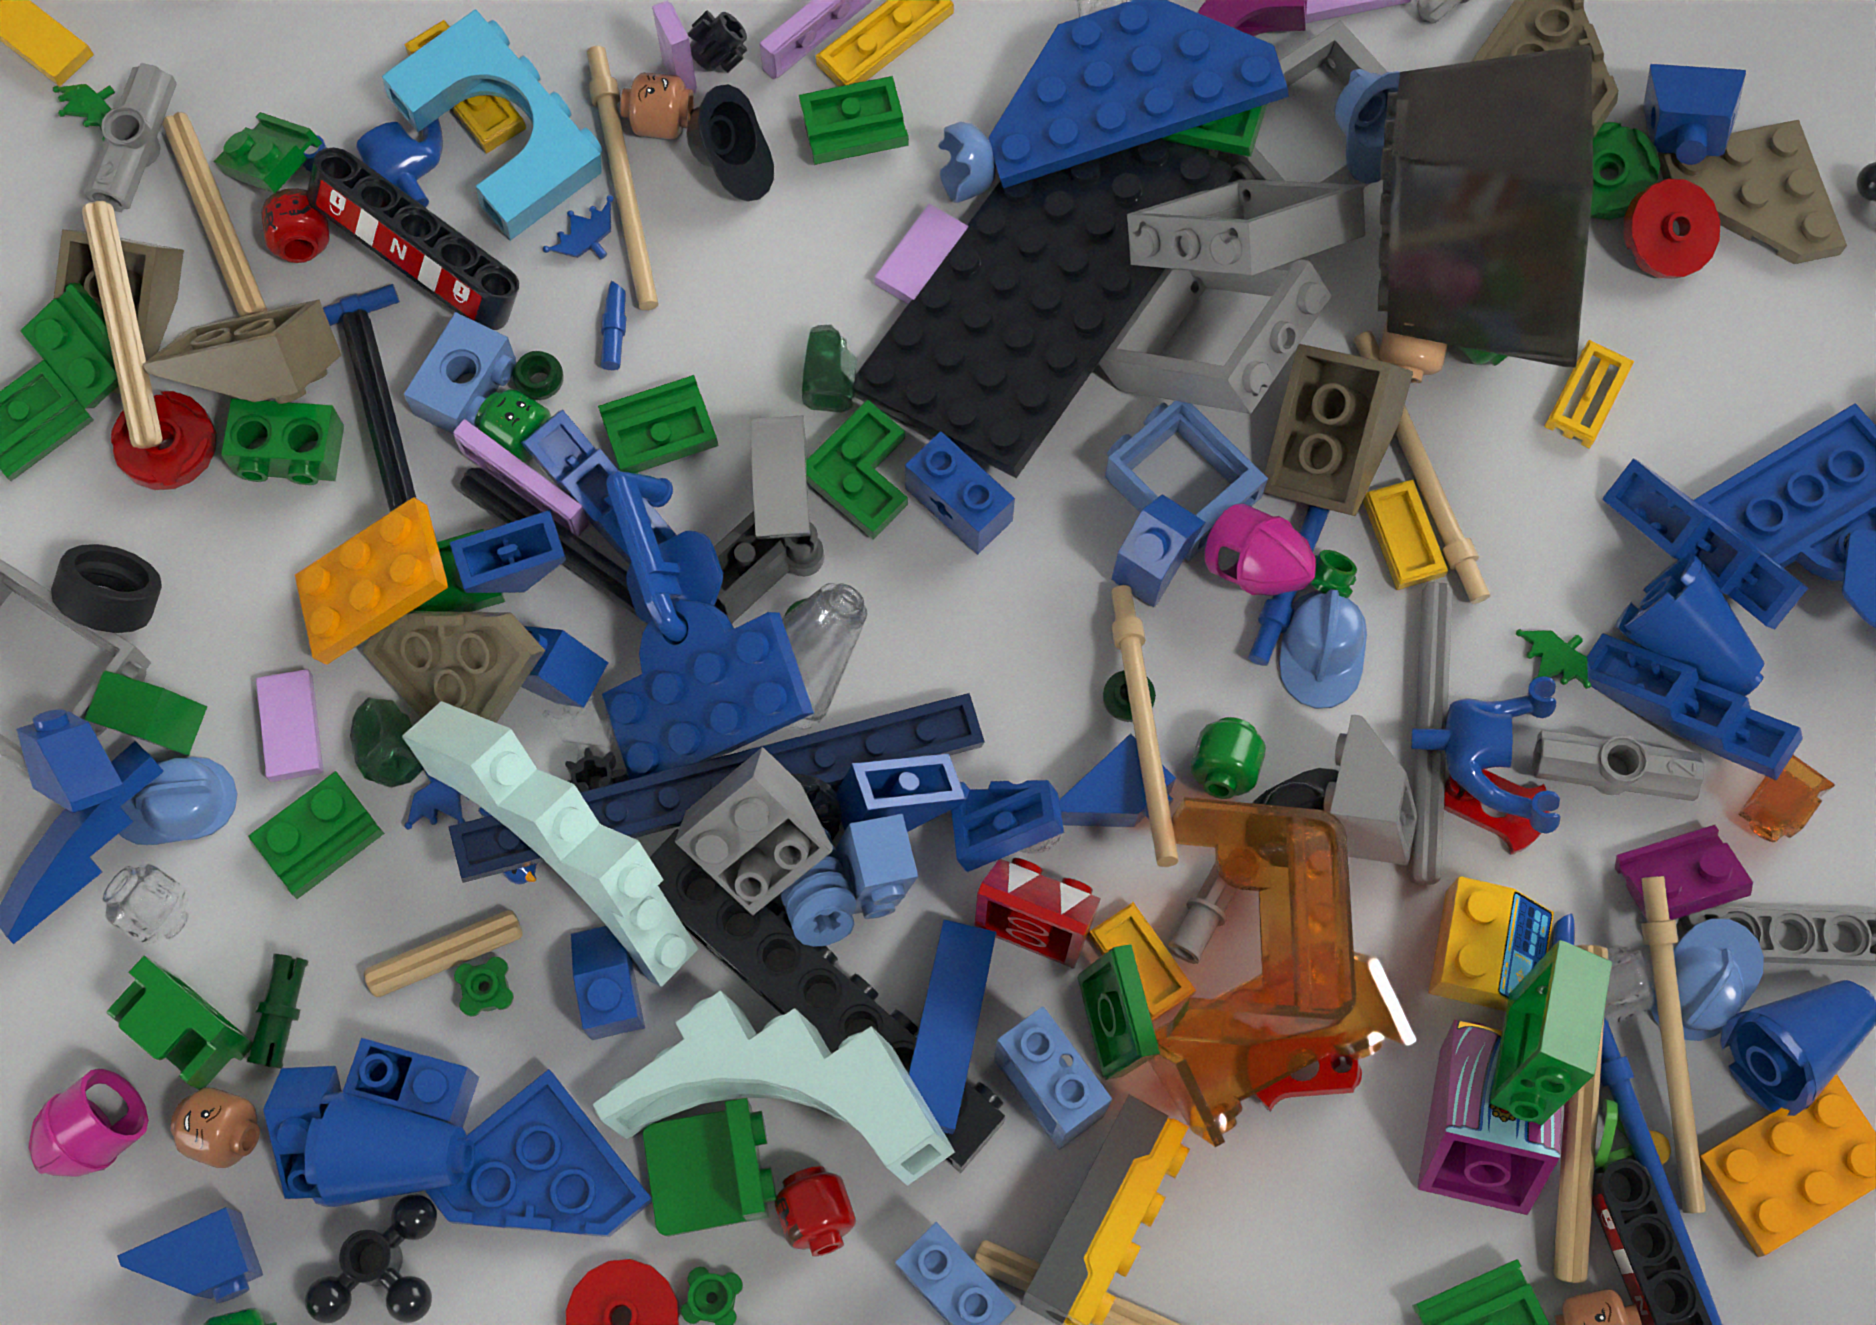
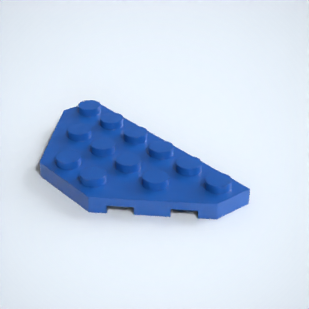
(1129, 81)

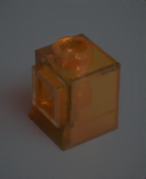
(1785, 804)

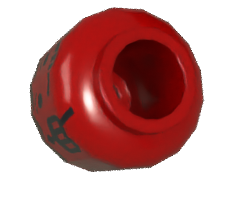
(293, 226)
(815, 1210)

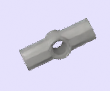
(137, 115)
(1649, 768)

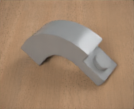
(780, 477)

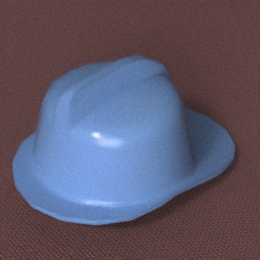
(1362, 117)
(1323, 649)
(182, 803)
(1716, 975)

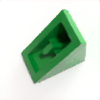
(145, 712)

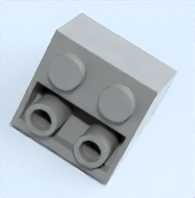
(1371, 797)
(754, 832)

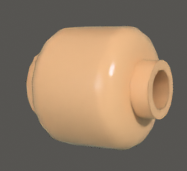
(1412, 353)

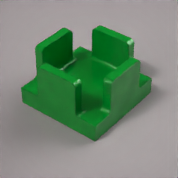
(177, 1024)

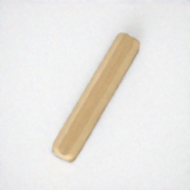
(443, 953)

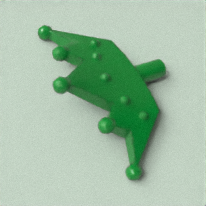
(85, 103)
(1557, 656)

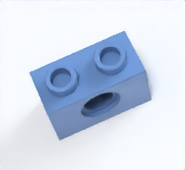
(458, 351)
(877, 864)
(953, 1281)

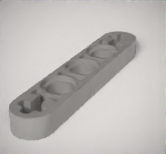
(1814, 929)

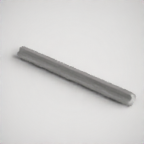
(1431, 714)

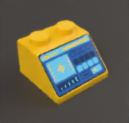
(1487, 942)

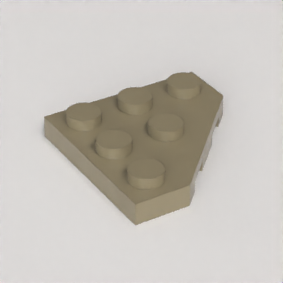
(1553, 25)
(1768, 191)
(456, 659)

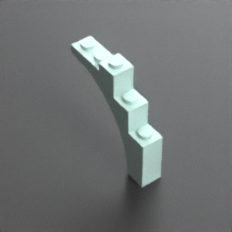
(556, 822)
(786, 1061)

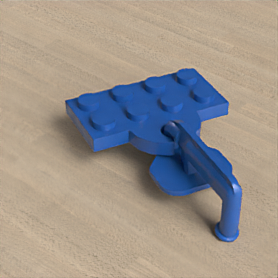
(1810, 503)
(718, 683)

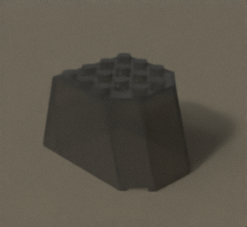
(1489, 204)

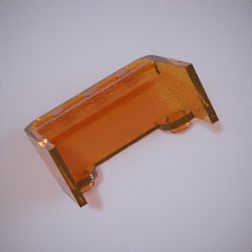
(1305, 919)
(1214, 1077)

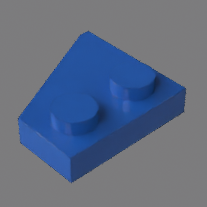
(1004, 820)

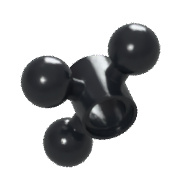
(406, 1297)

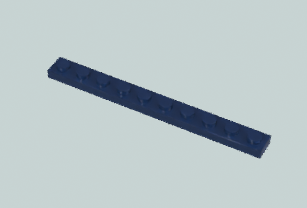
(661, 799)

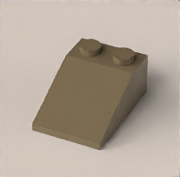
(152, 276)
(253, 354)
(1334, 427)

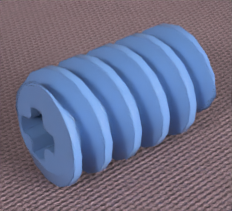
(821, 903)

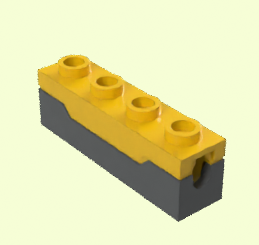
(1105, 1216)

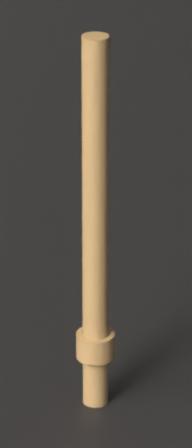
(605, 97)
(1458, 550)
(1130, 638)
(1660, 935)

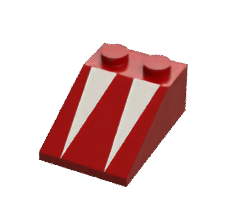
(1036, 910)

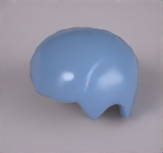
(971, 162)

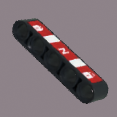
(411, 238)
(1665, 1260)

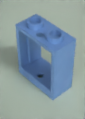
(1182, 417)
(1059, 1096)

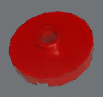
(1651, 234)
(183, 460)
(623, 1284)

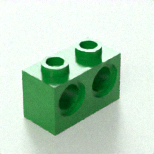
(286, 430)

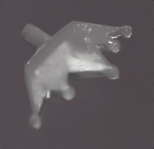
(583, 728)

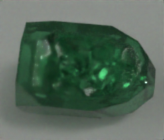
(828, 371)
(379, 743)

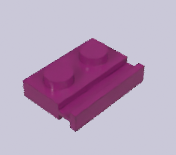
(1696, 871)

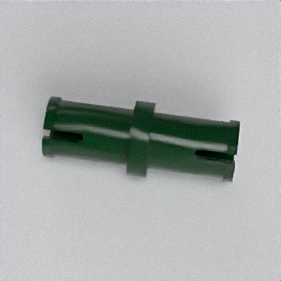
(277, 1011)

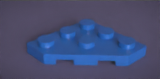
(543, 1170)

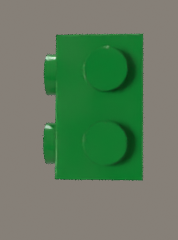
(708, 1170)

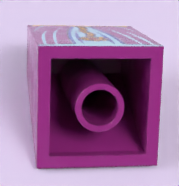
(1476, 1147)

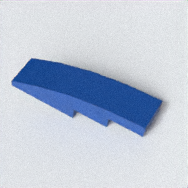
(583, 476)
(1688, 529)
(1691, 708)
(62, 858)
(951, 1019)

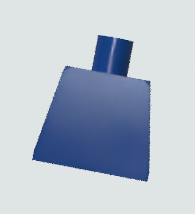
(1692, 109)

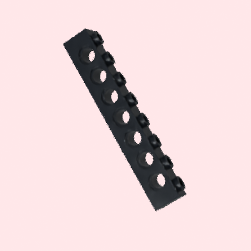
(787, 989)

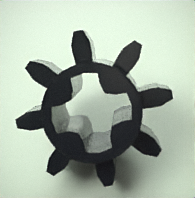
(717, 41)
(595, 766)

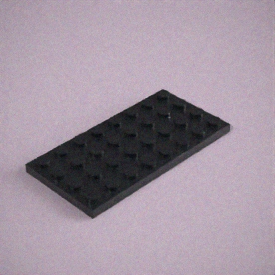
(1028, 303)

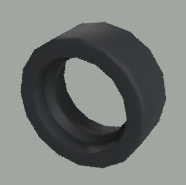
(95, 565)

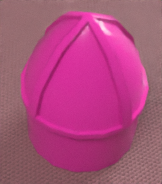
(1271, 552)
(76, 1136)

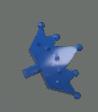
(585, 233)
(433, 798)

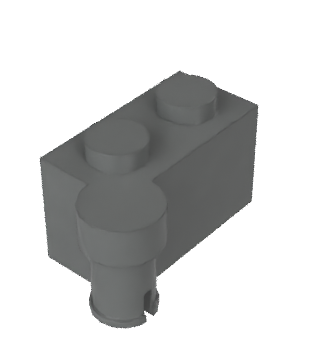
(756, 564)

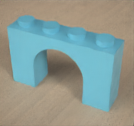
(476, 61)

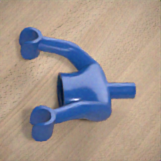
(397, 155)
(1482, 738)

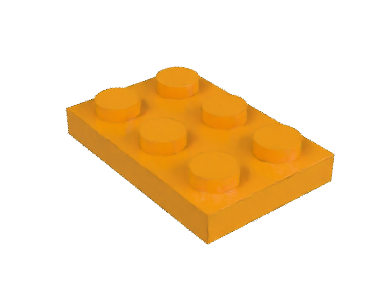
(370, 581)
(1794, 1169)

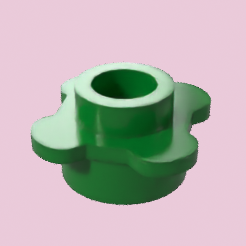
(1334, 572)
(498, 994)
(702, 1284)

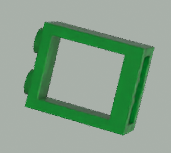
(1551, 1033)

